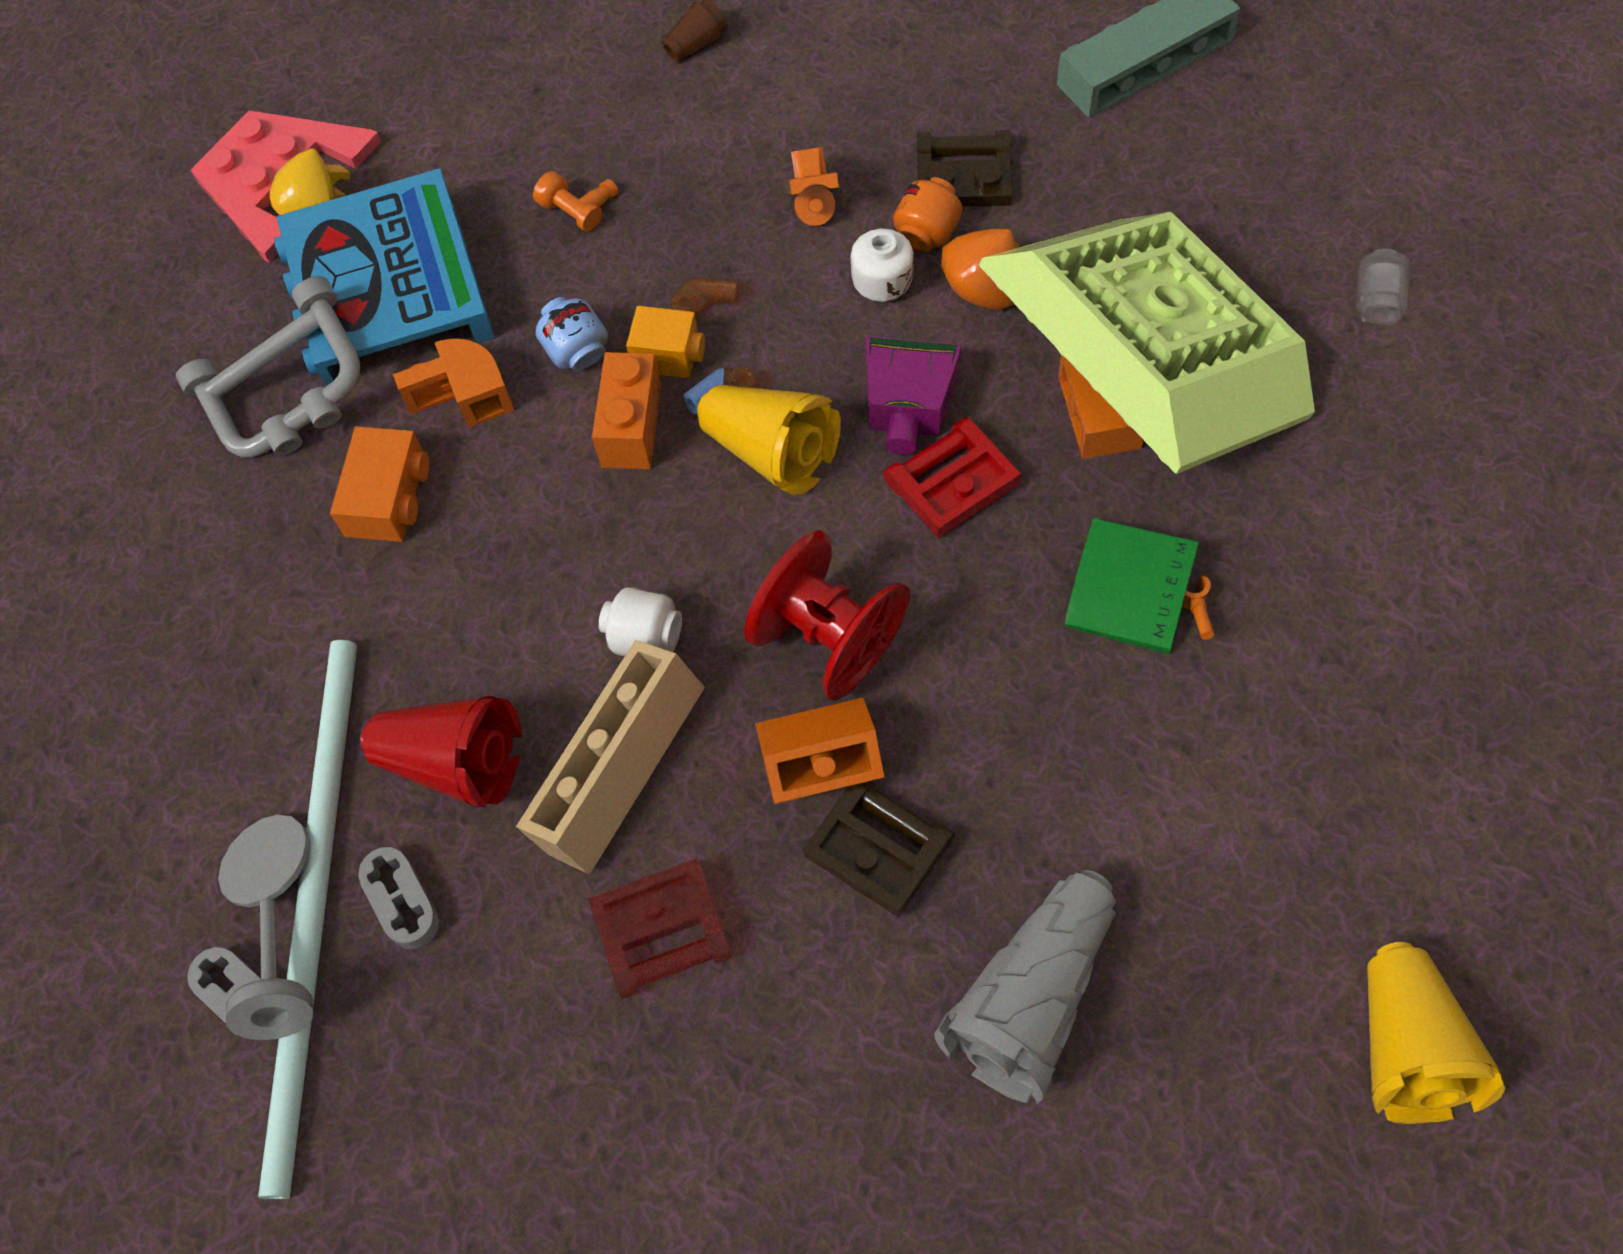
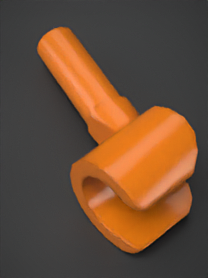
(1198, 607)

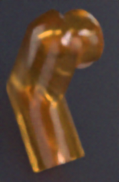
(702, 292)

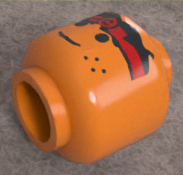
(928, 214)

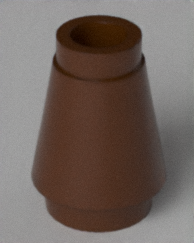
(695, 30)

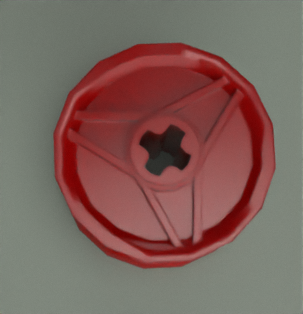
(800, 597)

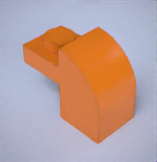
(462, 373)

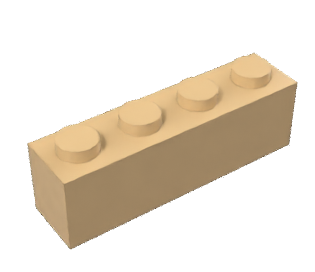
(611, 756)

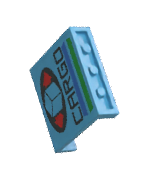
(392, 263)

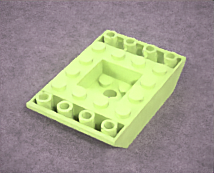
(1163, 334)

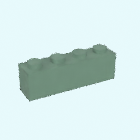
(1143, 50)

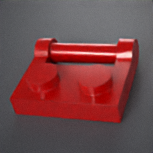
(960, 487)

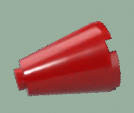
(449, 747)

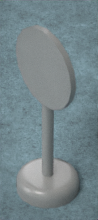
(252, 874)

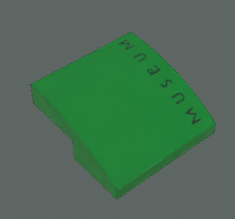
(1131, 585)

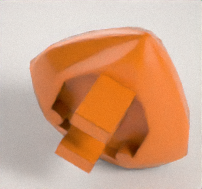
(962, 269)

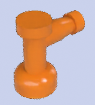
(552, 192)

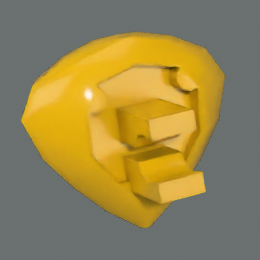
(305, 182)

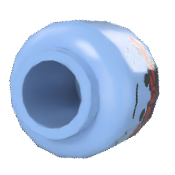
(571, 333)

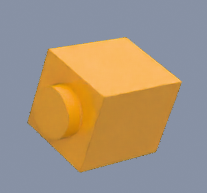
(668, 335)

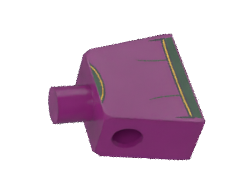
(909, 388)

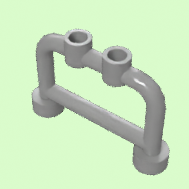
(319, 405)

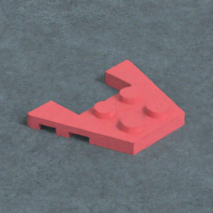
(246, 159)

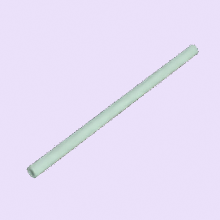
(309, 920)

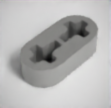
(410, 891)
(212, 994)

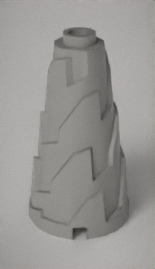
(1029, 992)

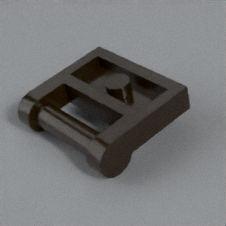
(974, 180)
(870, 859)

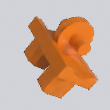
(813, 201)

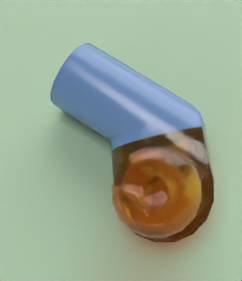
(724, 376)

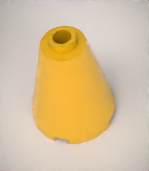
(773, 431)
(1423, 1042)

